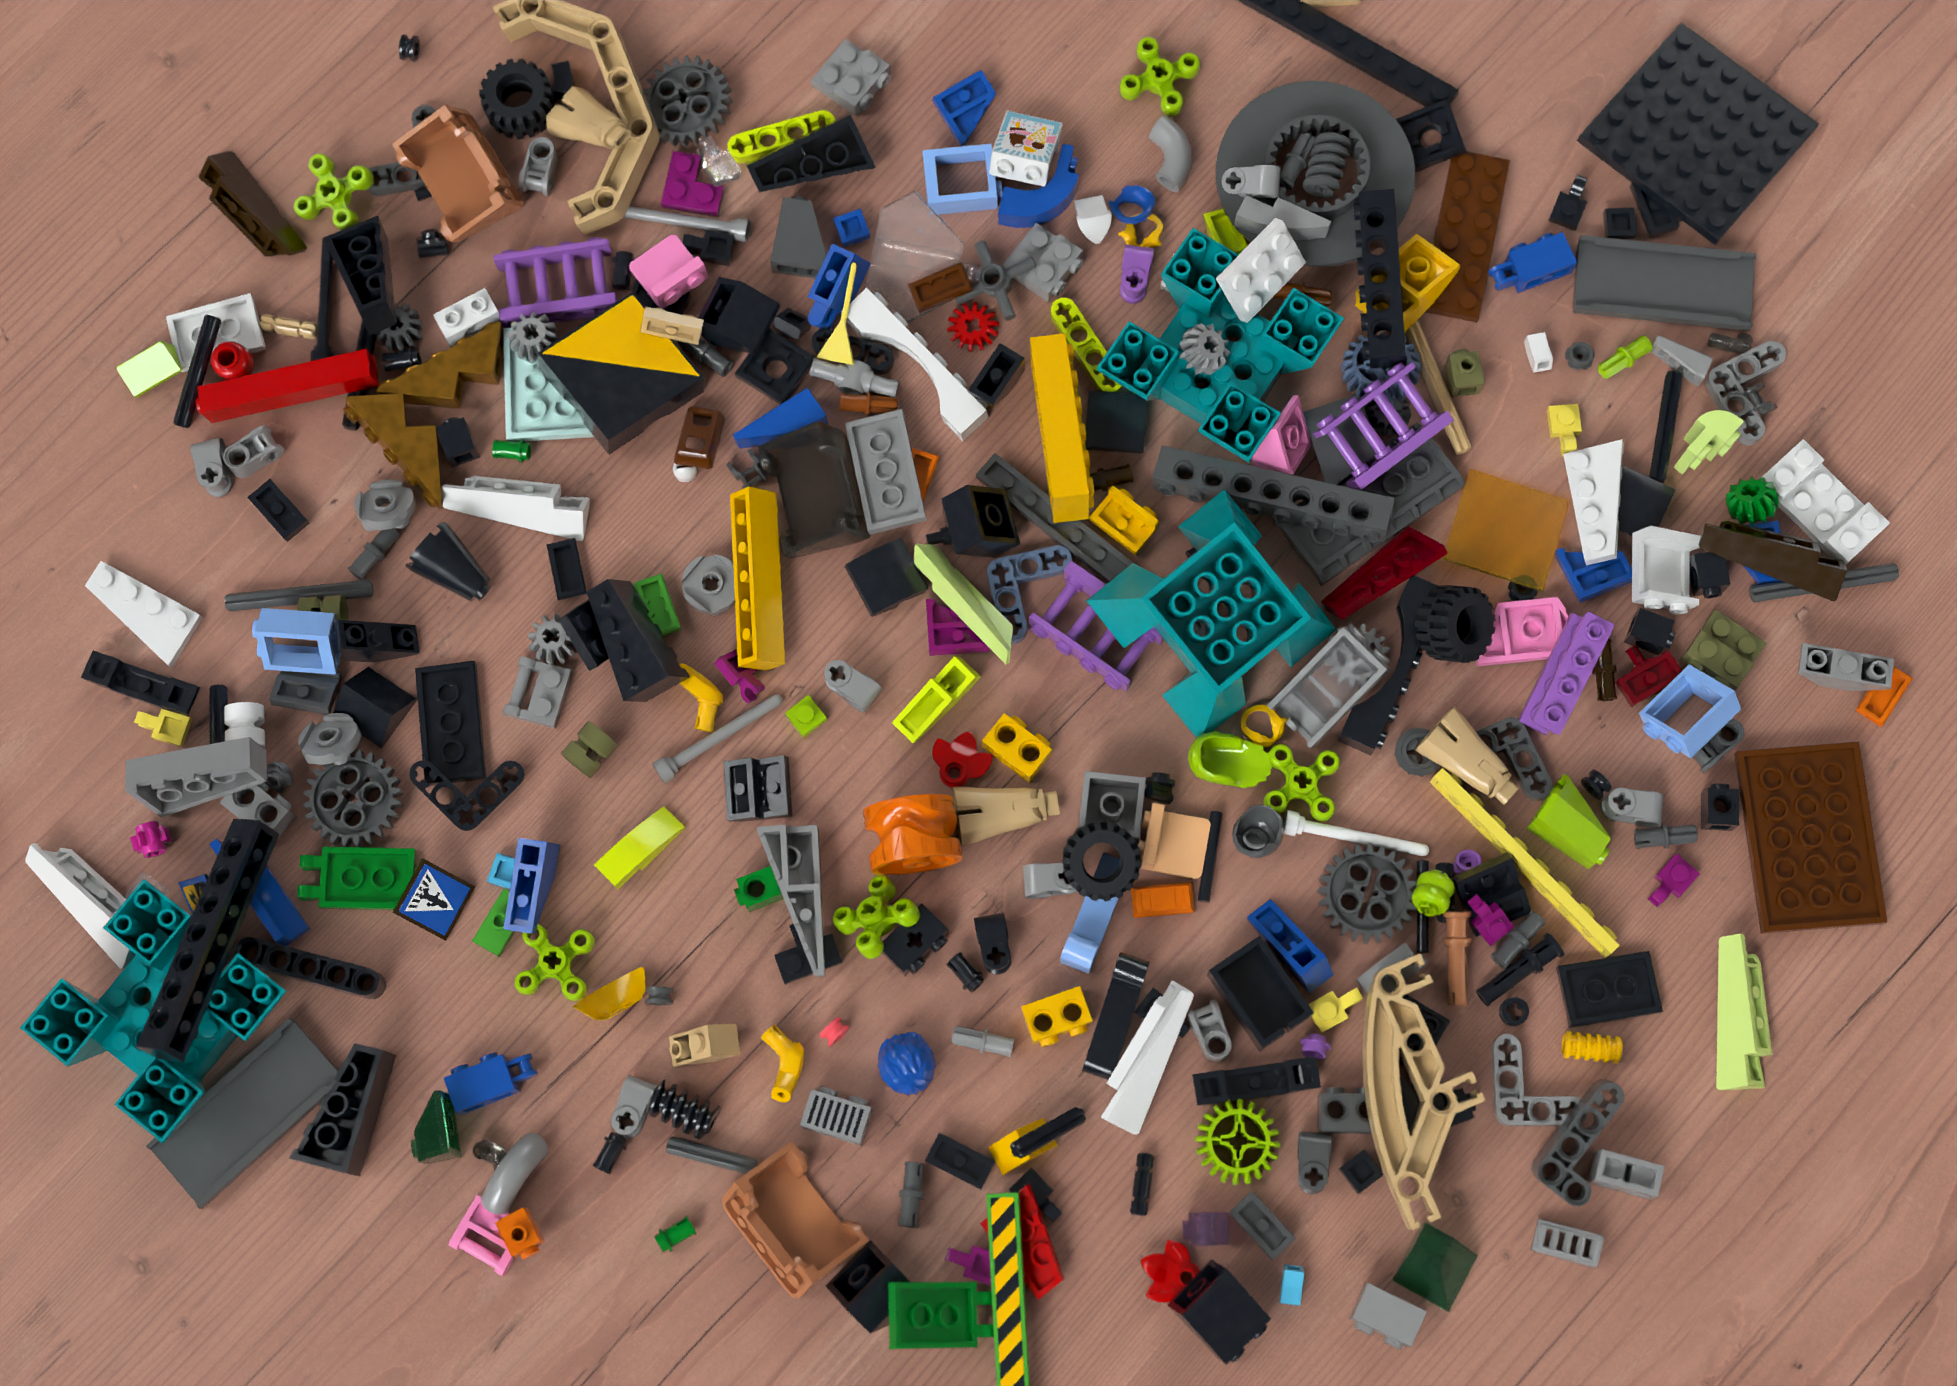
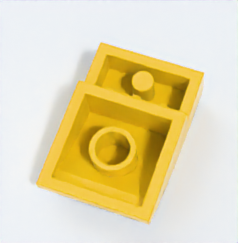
(1423, 277)

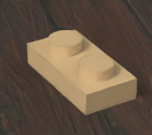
(671, 325)

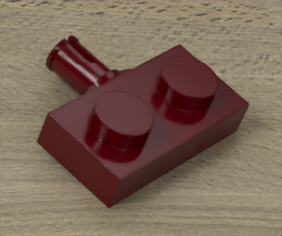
(1647, 676)

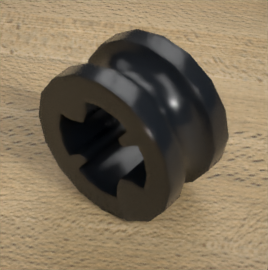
(409, 48)
(1596, 784)
(1521, 1005)

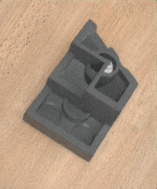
(1330, 459)

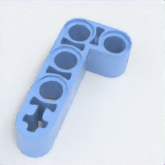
(1091, 923)

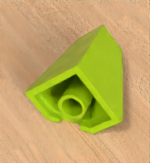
(1570, 825)

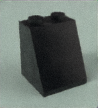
(1220, 1312)

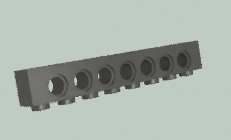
(1290, 488)

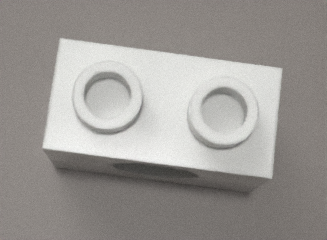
(467, 316)

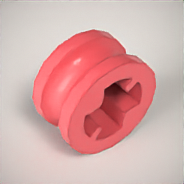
(834, 1031)

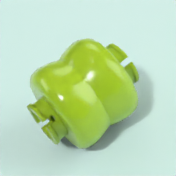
(1433, 893)

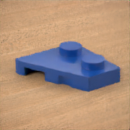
(1593, 579)

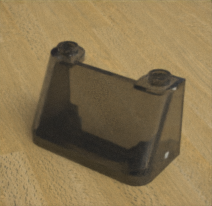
(816, 489)

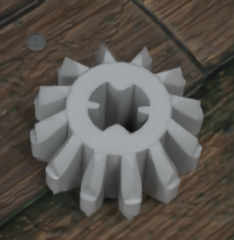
(529, 327)
(1204, 349)
(547, 649)

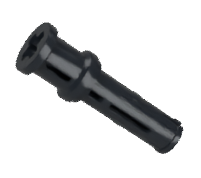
(1531, 962)

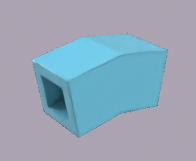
(1291, 1285)

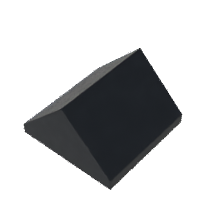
(374, 705)

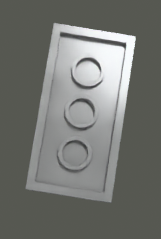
(885, 471)

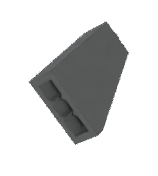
(798, 241)

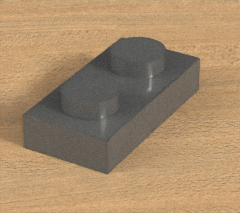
(1262, 1225)

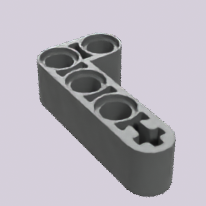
(1583, 1139)

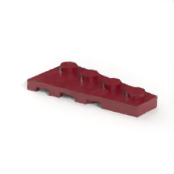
(1385, 570)

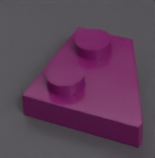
(949, 633)

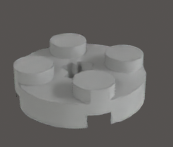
(395, 515)
(695, 587)
(330, 740)

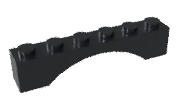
(1367, 720)

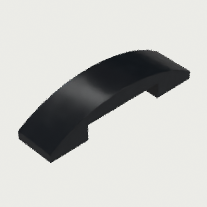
(140, 683)
(1256, 1081)

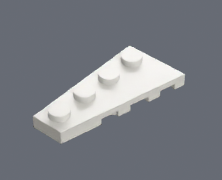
(1596, 497)
(151, 615)

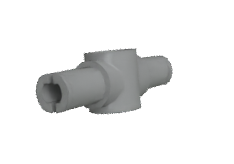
(854, 378)

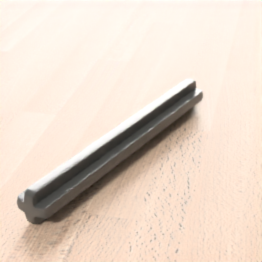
(1853, 578)
(291, 595)

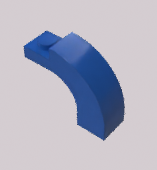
(1042, 205)

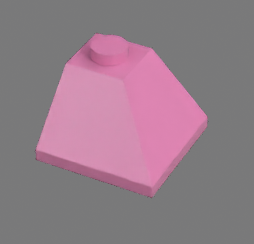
(1286, 441)

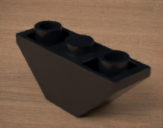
(375, 641)

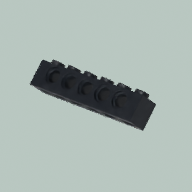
(1380, 206)

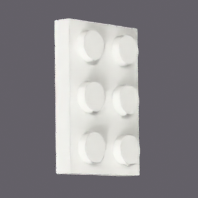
(1261, 270)
(238, 324)

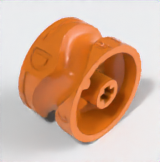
(913, 834)

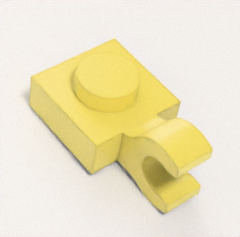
(1565, 424)
(167, 727)
(1330, 1010)

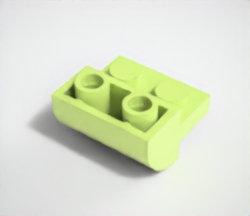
(1710, 435)

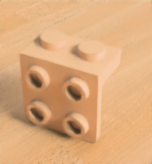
(1174, 843)

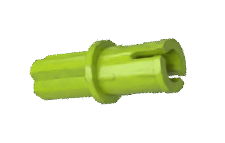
(1625, 357)

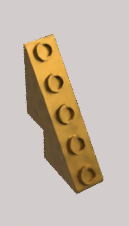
(442, 377)
(410, 447)

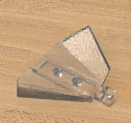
(908, 247)

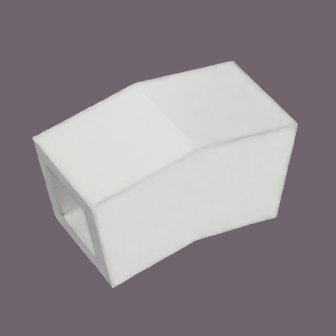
(1538, 352)

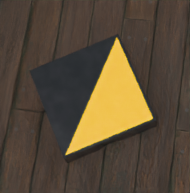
(620, 375)

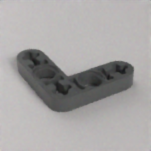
(395, 169)
(1513, 746)

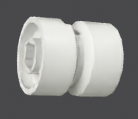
(245, 721)

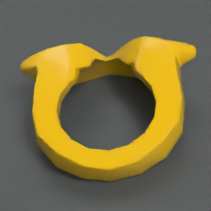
(1151, 241)
(1255, 737)

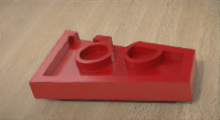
(1040, 1261)

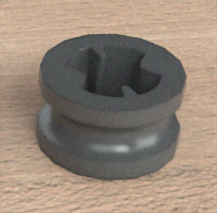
(659, 996)

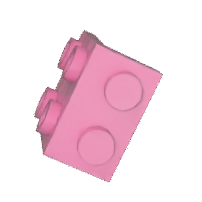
(668, 271)

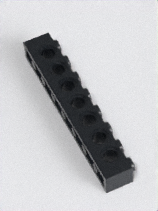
(207, 940)

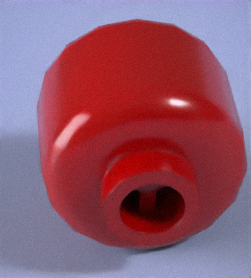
(232, 360)

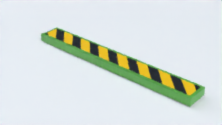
(1008, 1289)

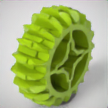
(1239, 1115)

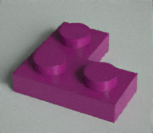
(684, 192)

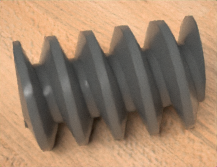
(1326, 163)

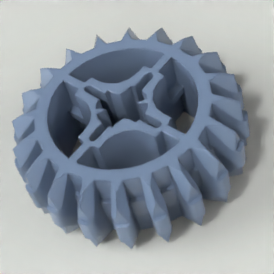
(1361, 376)

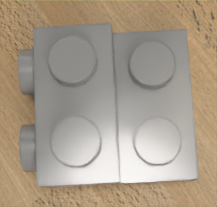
(852, 77)
(1054, 259)

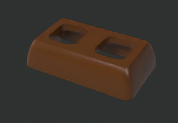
(712, 433)

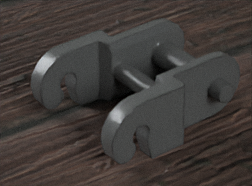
(1760, 405)
(738, 476)

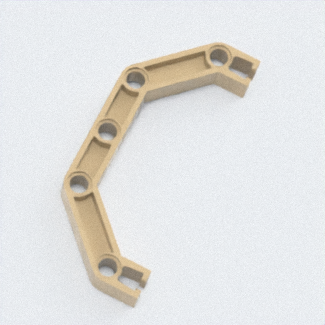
(625, 165)

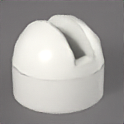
(684, 474)

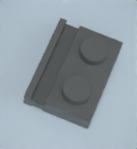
(305, 691)

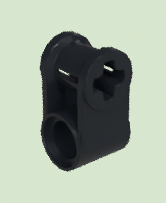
(993, 938)

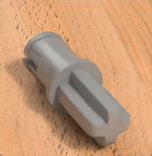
(982, 1041)

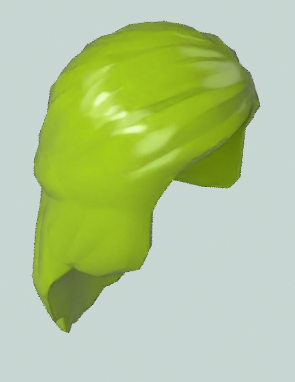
(1228, 760)

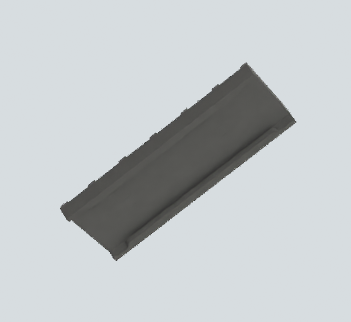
(1663, 283)
(1417, 484)
(246, 1112)

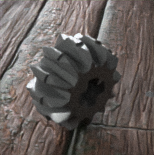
(405, 335)

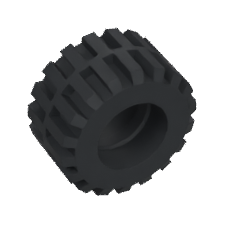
(511, 79)
(1455, 623)
(1101, 887)

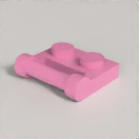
(482, 1222)

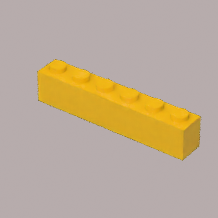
(757, 579)

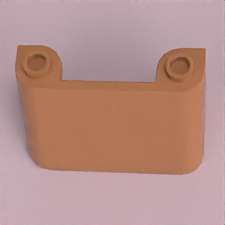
(459, 172)
(791, 1222)

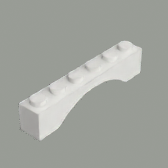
(876, 323)

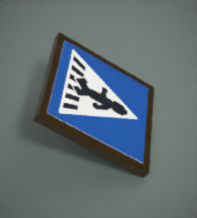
(433, 899)

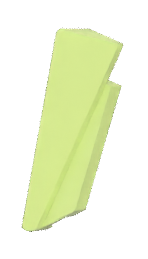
(965, 600)
(1740, 1017)

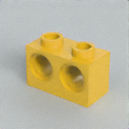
(1011, 753)
(1053, 1008)

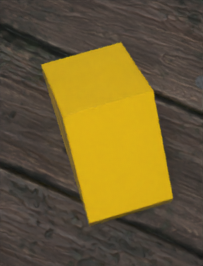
(1002, 1152)

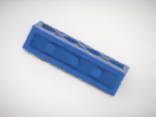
(274, 907)

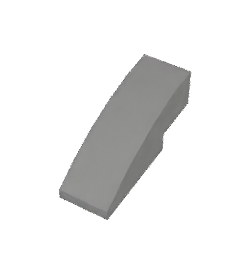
(1301, 223)

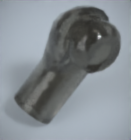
(1729, 344)
(489, 1152)

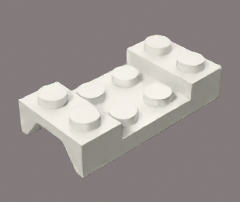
(1823, 504)

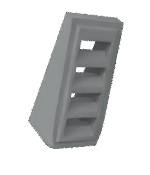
(1682, 359)
(1594, 1251)

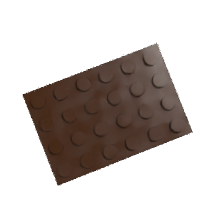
(1810, 837)

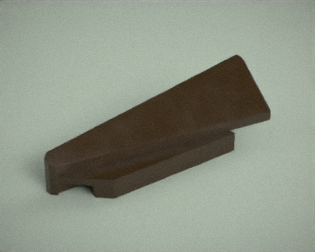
(248, 206)
(1776, 555)

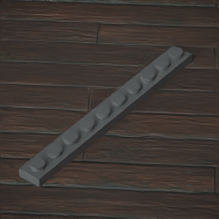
(1073, 535)

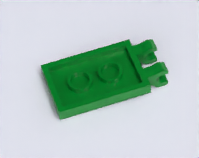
(358, 877)
(936, 1315)

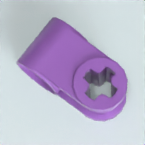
(1135, 270)

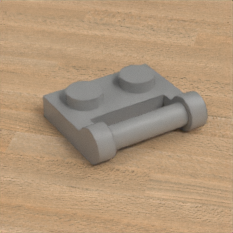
(547, 695)

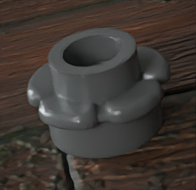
(1584, 350)

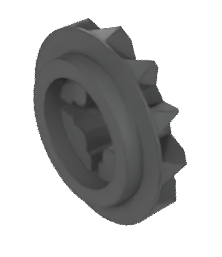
(1377, 419)
(1407, 744)

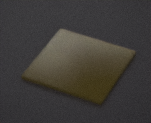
(1506, 530)

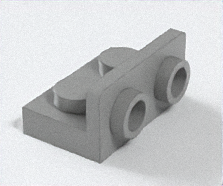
(1387, 982)

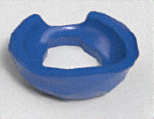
(1136, 195)

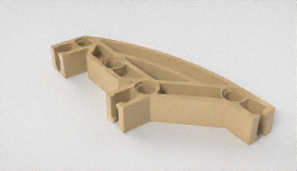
(1385, 1034)

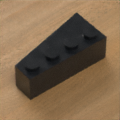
(814, 156)
(365, 267)
(633, 643)
(349, 1113)

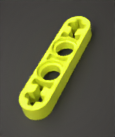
(778, 130)
(1081, 349)

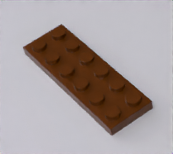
(1468, 230)

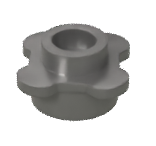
(279, 776)

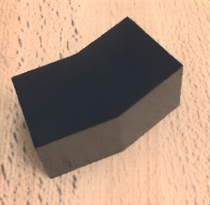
(562, 79)

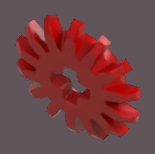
(975, 337)

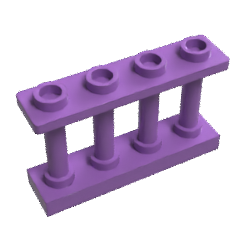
(573, 306)
(1385, 455)
(1077, 580)
(1565, 673)

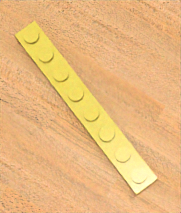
(1533, 870)

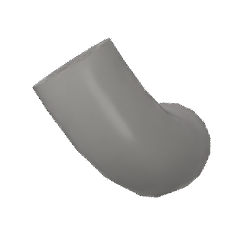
(1176, 152)
(513, 1172)

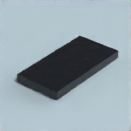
(451, 721)

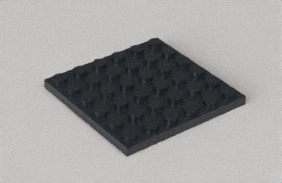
(1697, 133)

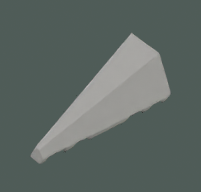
(797, 868)

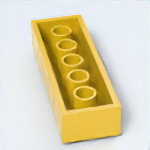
(1061, 428)

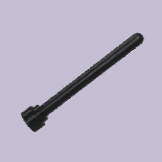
(322, 349)

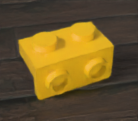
(1125, 520)

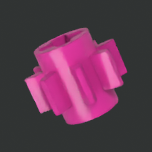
(150, 839)

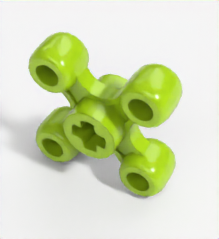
(1161, 86)
(323, 167)
(1311, 776)
(876, 916)
(561, 972)

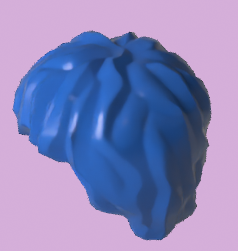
(906, 1063)

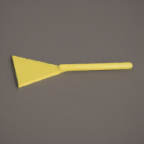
(838, 345)

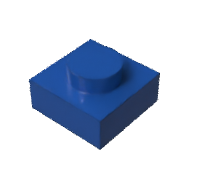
(852, 228)

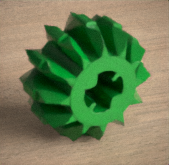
(1752, 500)

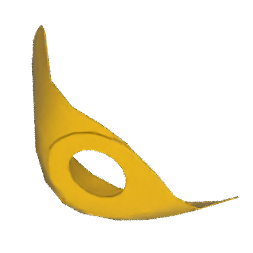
(614, 996)

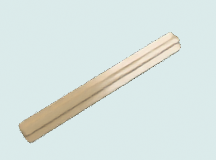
(1438, 388)

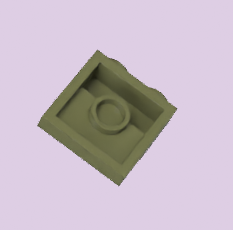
(1724, 650)

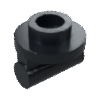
(432, 244)
(1159, 787)

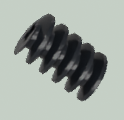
(683, 1111)

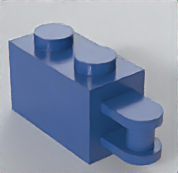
(1535, 263)
(831, 285)
(487, 1081)

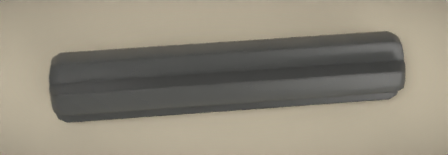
(710, 1155)

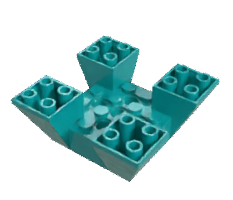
(1229, 408)
(1172, 604)
(81, 1026)

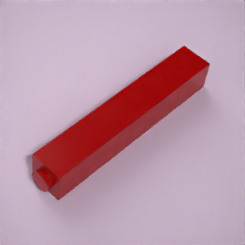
(288, 386)

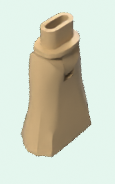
(586, 121)
(1460, 750)
(999, 810)

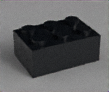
(1259, 993)

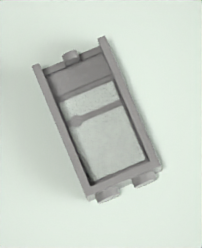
(1330, 685)

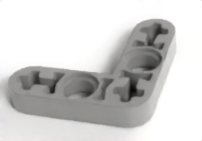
(1735, 381)
(1516, 1096)

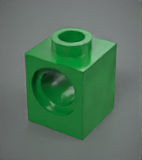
(771, 894)

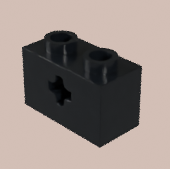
(911, 959)

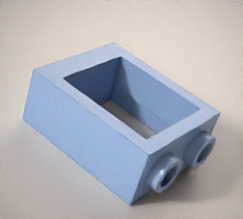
(960, 202)
(297, 625)
(1676, 693)

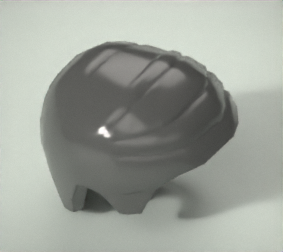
(1258, 831)

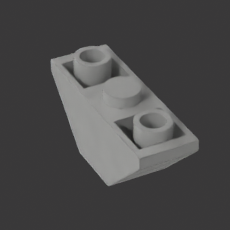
(1845, 668)

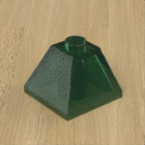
(436, 1131)
(1435, 1266)

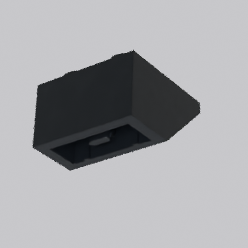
(737, 316)

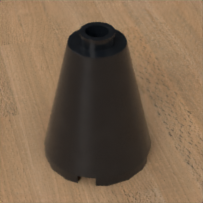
(449, 564)

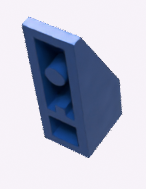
(783, 419)
(530, 883)
(1291, 946)

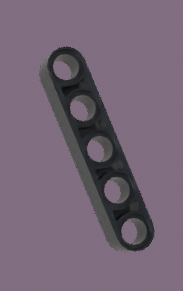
(324, 972)

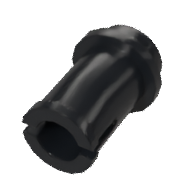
(622, 272)
(402, 359)
(965, 972)
(610, 1152)

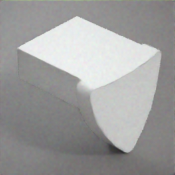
(1093, 217)

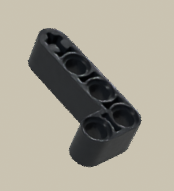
(1115, 1016)

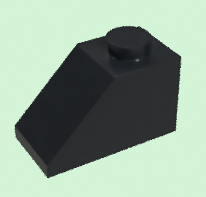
(998, 375)

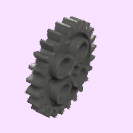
(688, 100)
(374, 814)
(1341, 884)

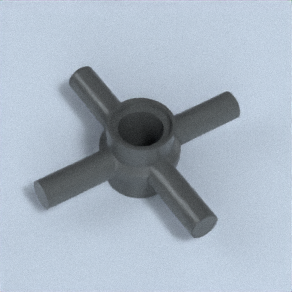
(1003, 286)

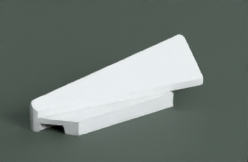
(520, 504)
(83, 894)
(1146, 1058)

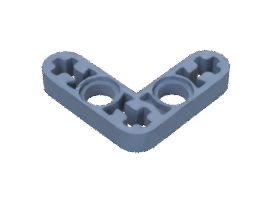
(1017, 576)

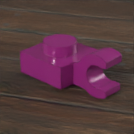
(743, 676)
(1674, 879)
(1491, 920)
(976, 1263)

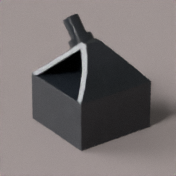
(977, 522)
(864, 1286)

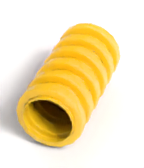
(1592, 1047)

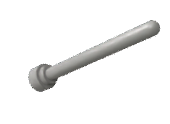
(739, 228)
(669, 766)

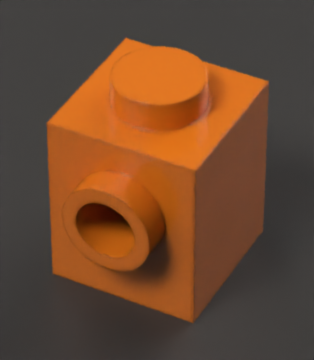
(520, 1233)

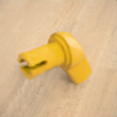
(707, 696)
(790, 1063)

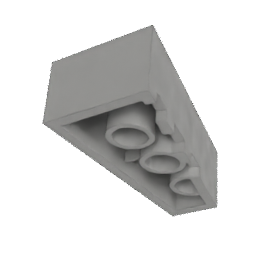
(195, 774)

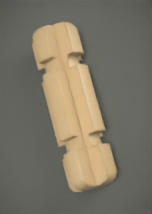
(288, 326)

